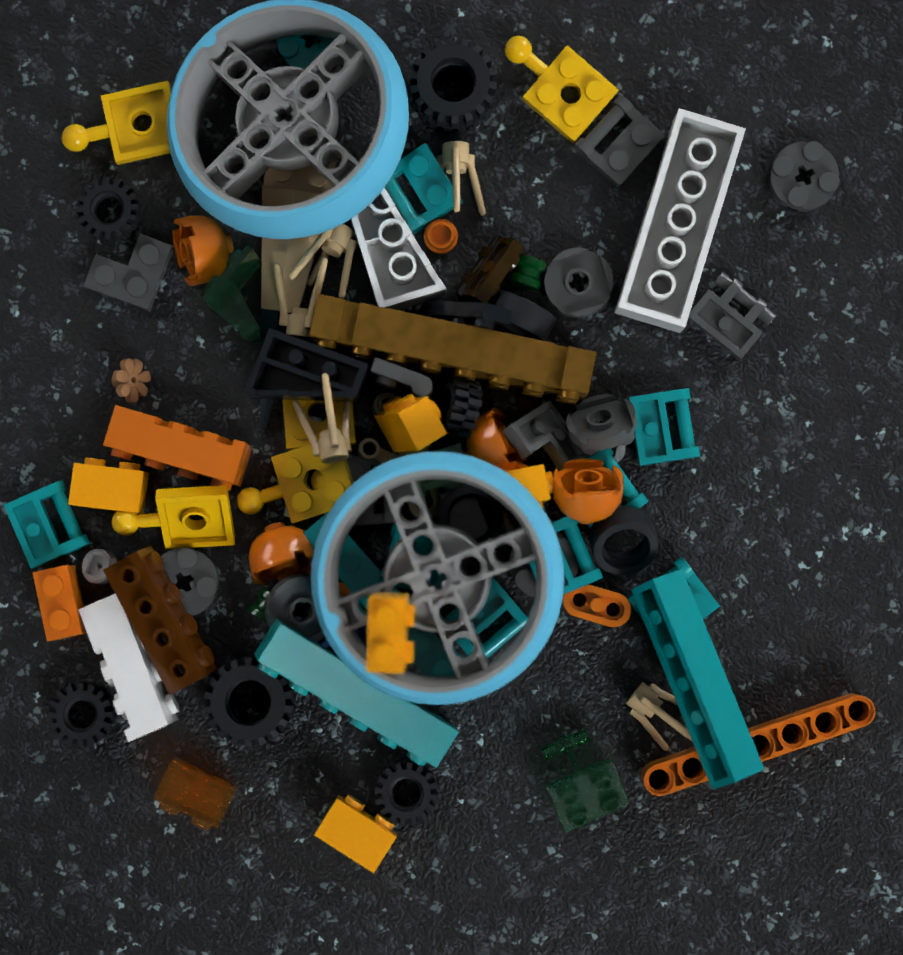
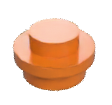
(440, 236)

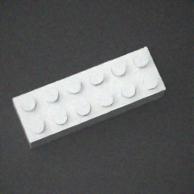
(680, 220)

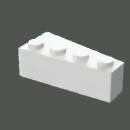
(393, 258)
(128, 668)

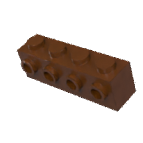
(160, 619)

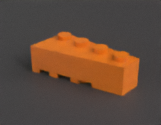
(177, 446)

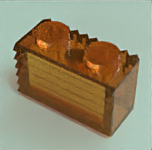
(195, 794)

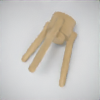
(456, 159)
(334, 242)
(300, 319)
(331, 446)
(646, 702)

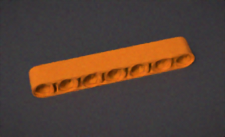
(774, 743)

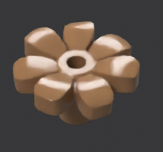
(130, 380)

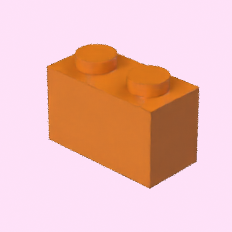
(60, 602)

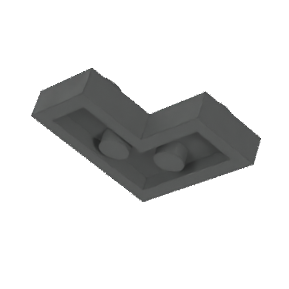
(133, 283)
(544, 429)

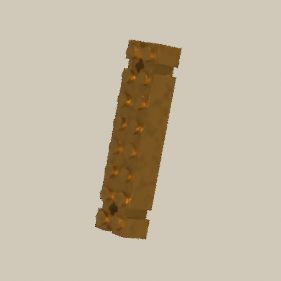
(452, 348)

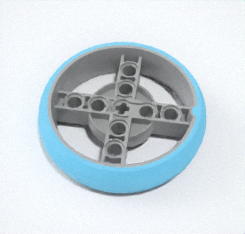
(223, 55)
(532, 541)

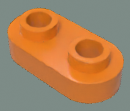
(595, 606)

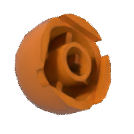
(201, 248)
(491, 443)
(587, 490)
(279, 553)

